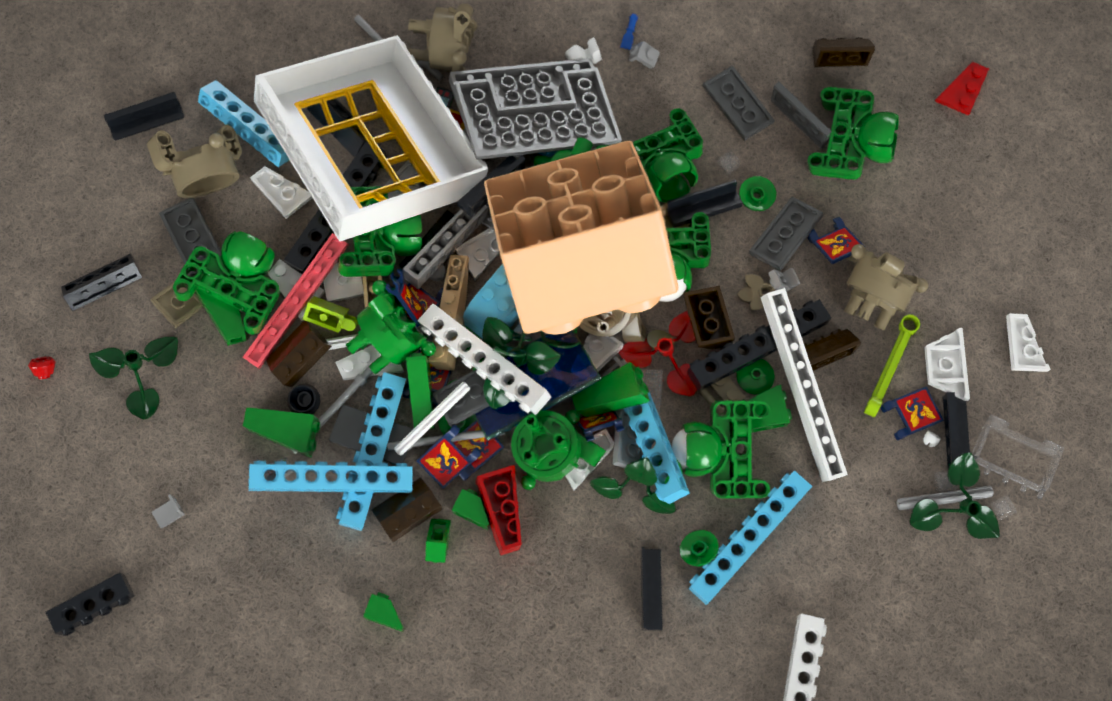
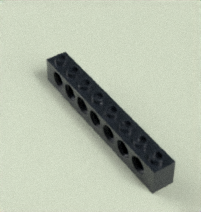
(315, 228)
(702, 378)

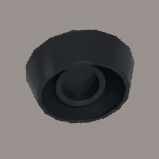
(303, 399)

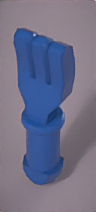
(627, 40)

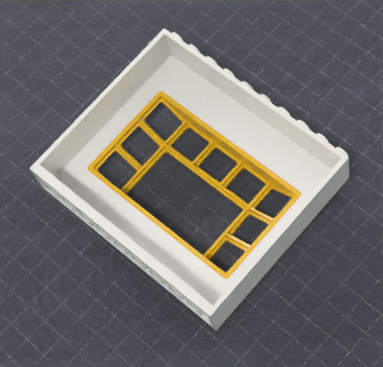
(408, 108)

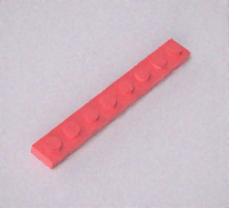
(295, 301)

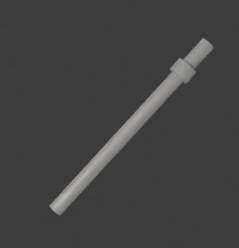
(359, 381)
(432, 440)

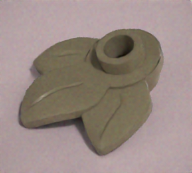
(753, 291)

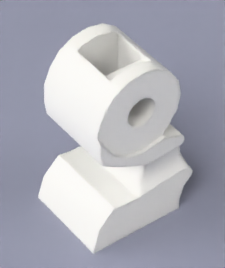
(577, 52)

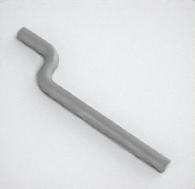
(370, 31)

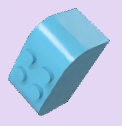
(491, 301)

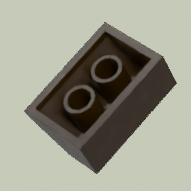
(842, 52)
(709, 317)
(832, 348)
(297, 354)
(407, 510)

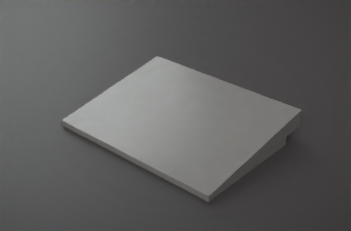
(533, 108)

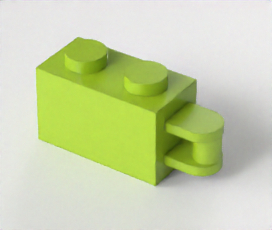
(329, 315)

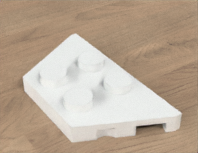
(947, 364)

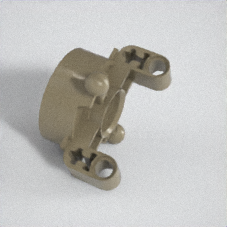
(201, 168)

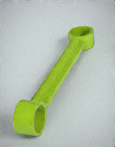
(890, 367)

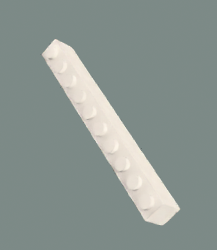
(803, 385)

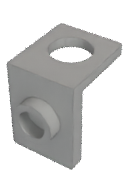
(168, 512)

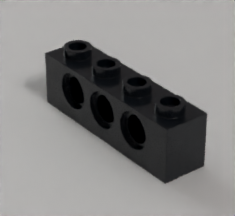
(60, 614)

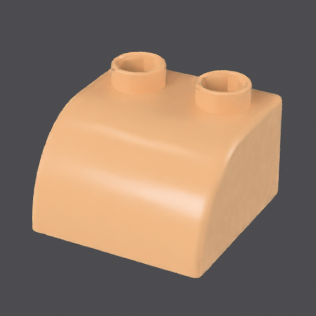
(581, 238)

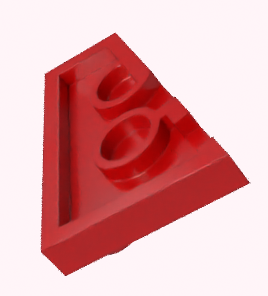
(964, 89)

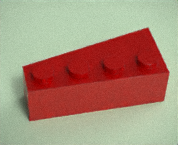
(501, 507)

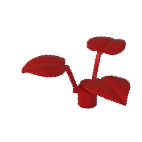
(640, 354)

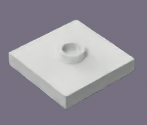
(340, 287)

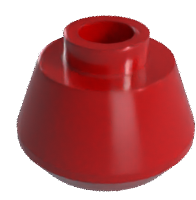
(42, 367)

